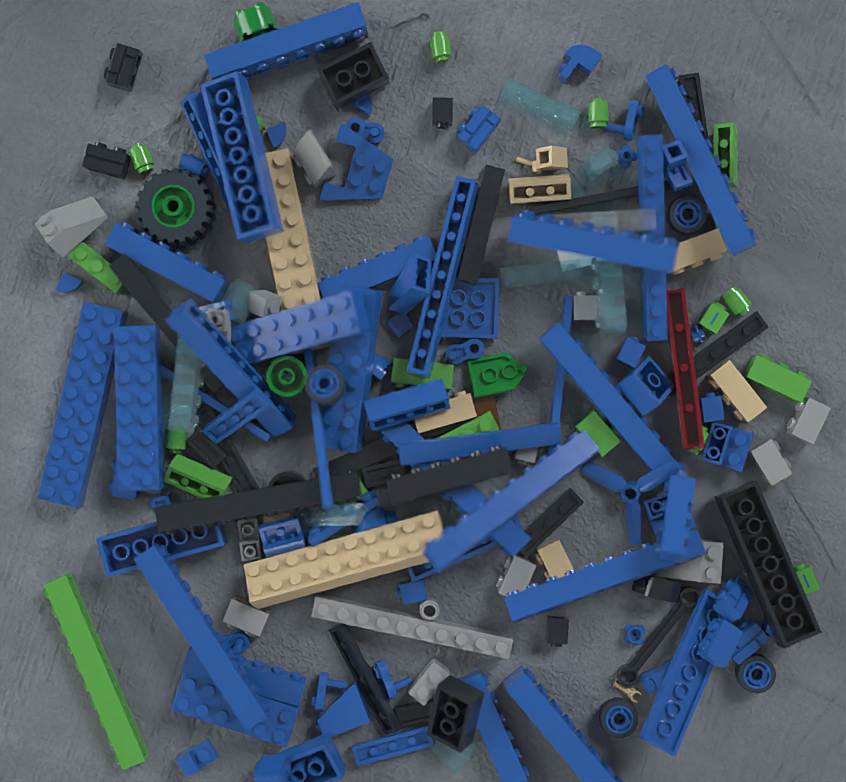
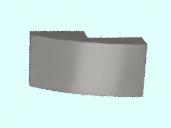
(221, 320)
(249, 539)

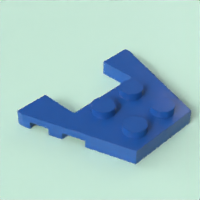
(367, 171)

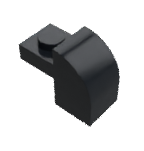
(658, 588)

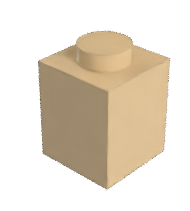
(551, 158)

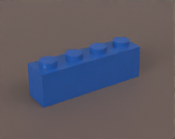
(407, 404)

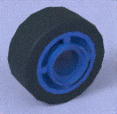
(694, 206)
(317, 377)
(760, 683)
(618, 706)

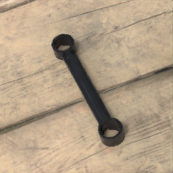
(657, 636)

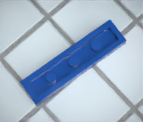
(237, 416)
(319, 533)
(392, 745)

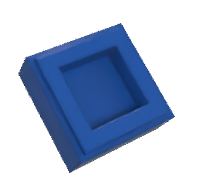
(400, 324)

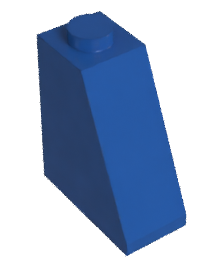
(411, 285)
(344, 712)

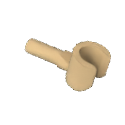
(530, 163)
(630, 692)

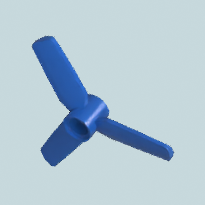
(618, 484)

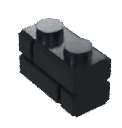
(123, 67)
(106, 161)

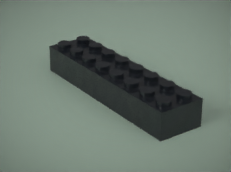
(767, 564)

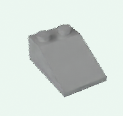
(313, 160)
(70, 224)
(701, 569)

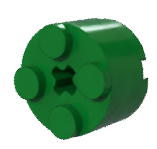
(254, 21)
(278, 369)

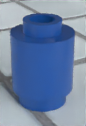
(195, 165)

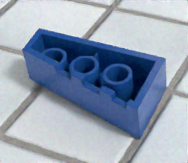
(676, 518)

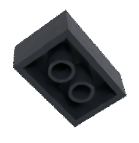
(353, 75)
(455, 713)

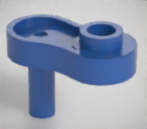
(634, 111)
(370, 131)
(459, 352)
(237, 641)
(381, 671)
(319, 700)

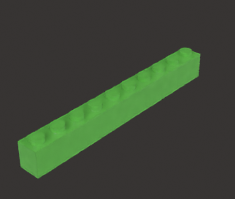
(96, 671)

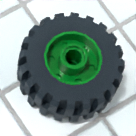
(161, 197)

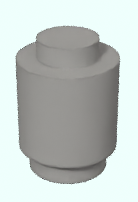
(429, 609)

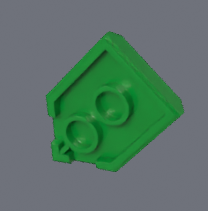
(495, 374)

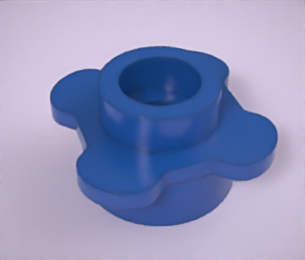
(632, 156)
(697, 334)
(638, 638)

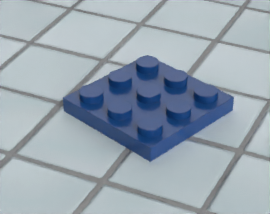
(473, 310)

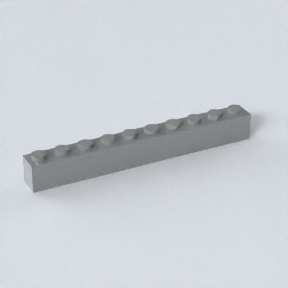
(412, 626)

